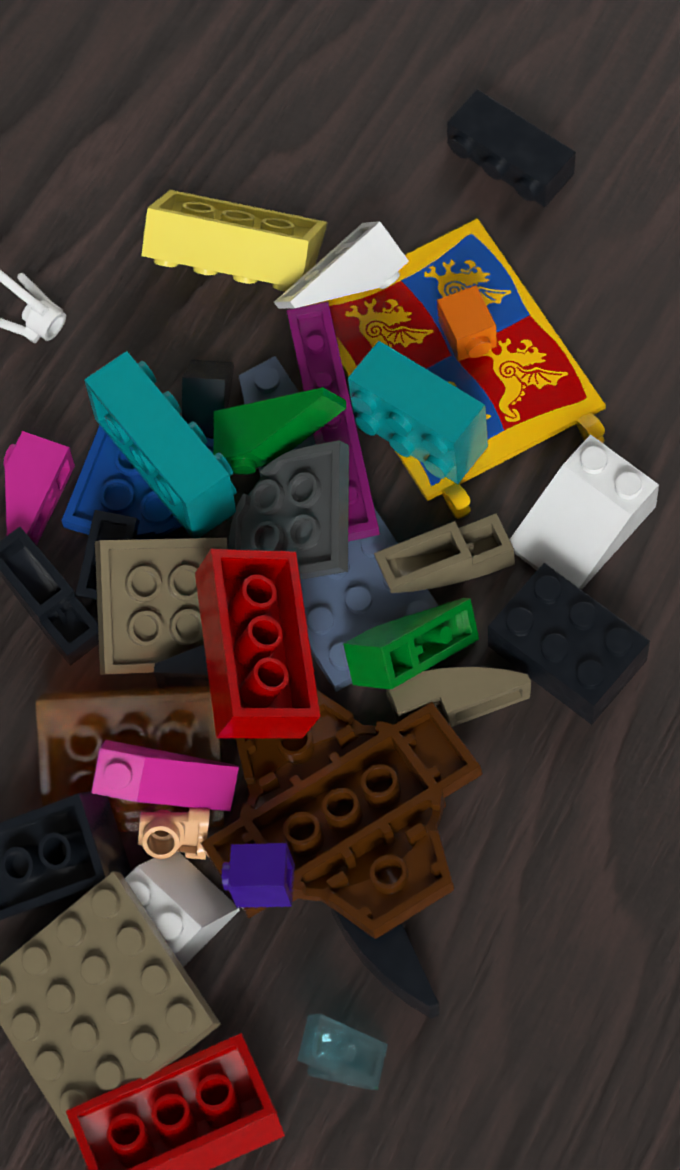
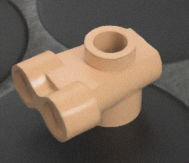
(169, 832)

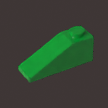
(266, 429)
(410, 645)

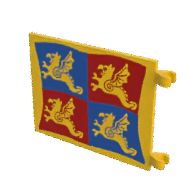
(525, 382)

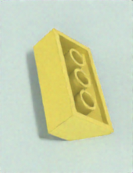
(231, 239)

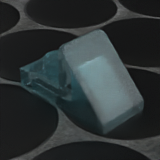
(341, 1053)

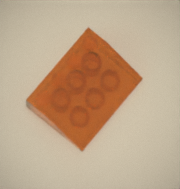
(78, 723)

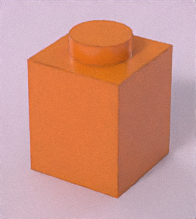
(467, 323)

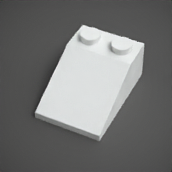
(585, 513)

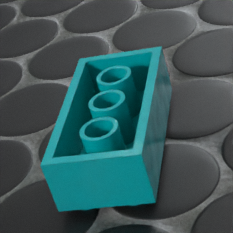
(162, 444)

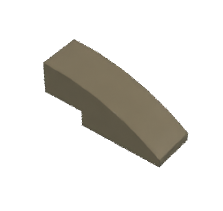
(446, 556)
(460, 692)

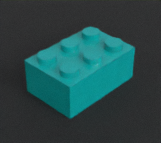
(418, 413)

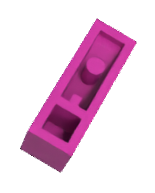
(34, 482)
(163, 777)

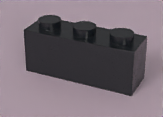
(510, 148)

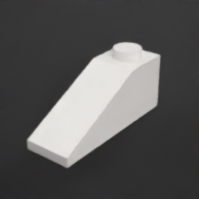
(357, 264)

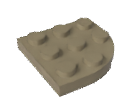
(148, 600)

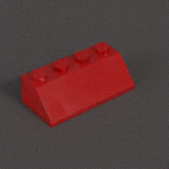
(181, 1115)

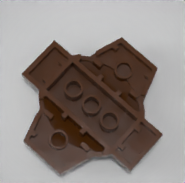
(354, 811)

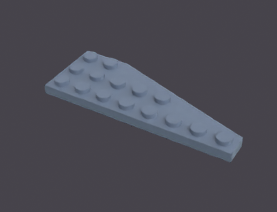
(345, 602)

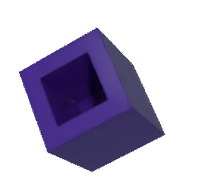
(259, 875)

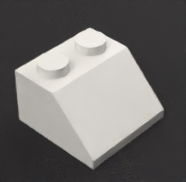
(181, 903)

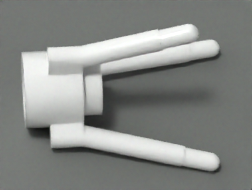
(41, 314)

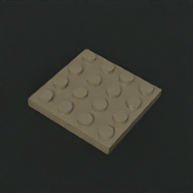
(99, 999)

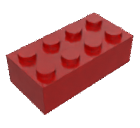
(256, 644)

